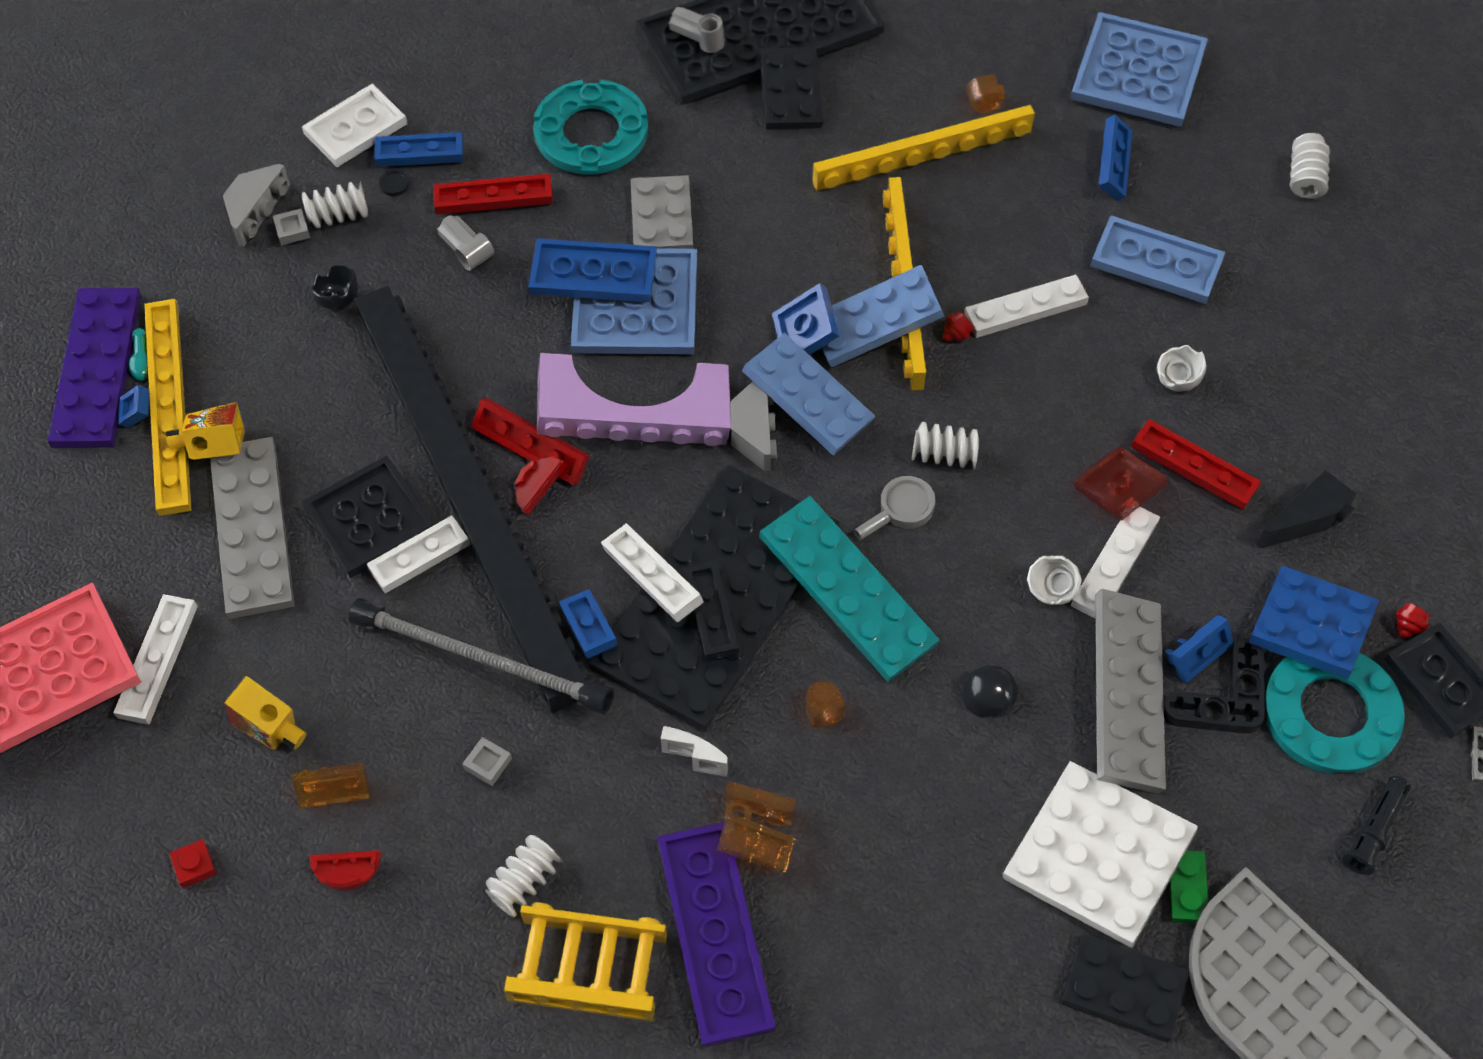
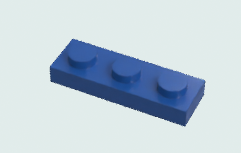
(418, 149)
(1115, 158)

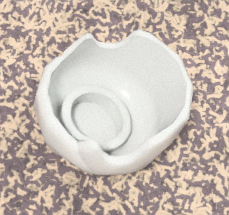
(1181, 368)
(1054, 580)

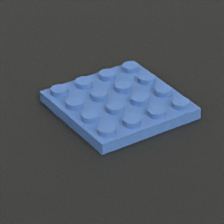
(1139, 69)
(643, 327)

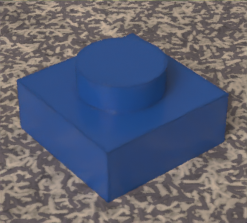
(133, 406)

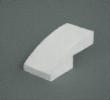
(704, 755)

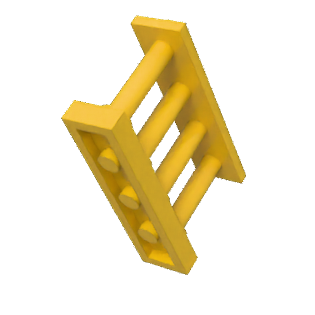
(599, 997)

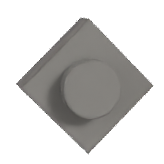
(291, 226)
(487, 761)

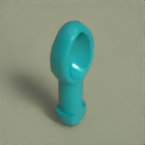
(138, 362)

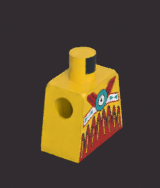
(210, 432)
(263, 716)

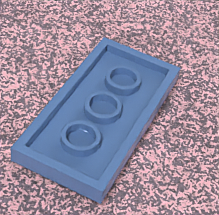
(1157, 259)
(882, 315)
(808, 393)

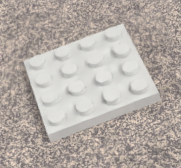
(1100, 853)

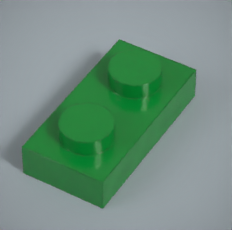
(1188, 888)

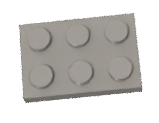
(662, 212)

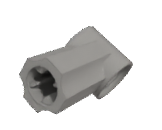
(704, 29)
(469, 247)

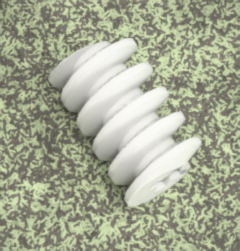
(1309, 166)
(335, 205)
(946, 445)
(521, 874)

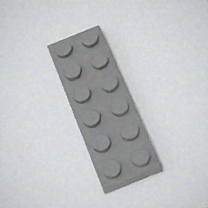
(251, 530)
(1129, 692)

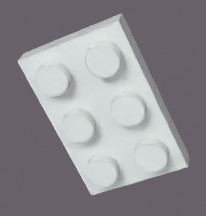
(354, 125)

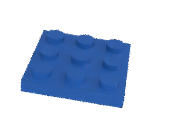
(1314, 622)

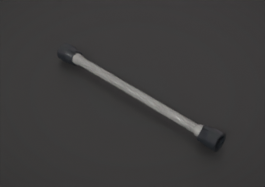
(589, 695)

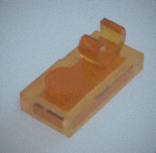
(331, 785)
(771, 807)
(756, 843)

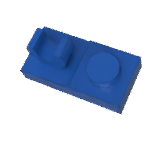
(588, 623)
(1201, 649)

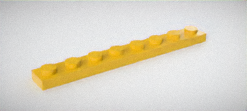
(922, 147)
(899, 246)
(166, 406)

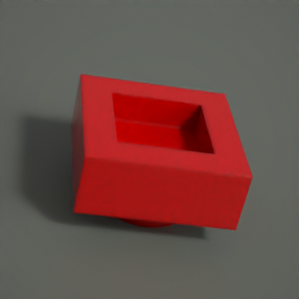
(192, 863)

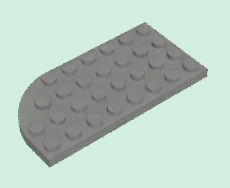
(1284, 990)

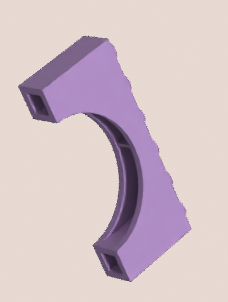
(573, 409)

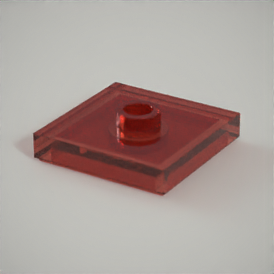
(1120, 483)

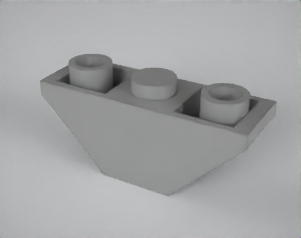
(253, 199)
(752, 426)

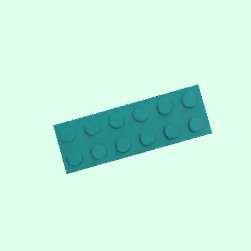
(849, 588)

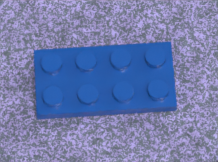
(593, 270)

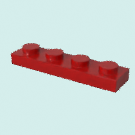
(492, 194)
(523, 439)
(1196, 464)

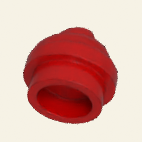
(957, 327)
(1411, 620)

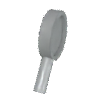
(904, 503)

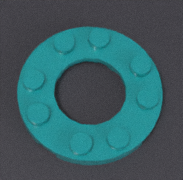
(590, 159)
(1325, 752)

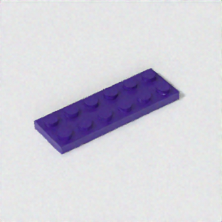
(94, 368)
(715, 937)

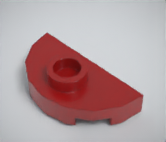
(536, 480)
(345, 870)

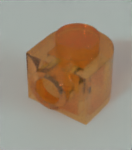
(985, 93)
(824, 704)

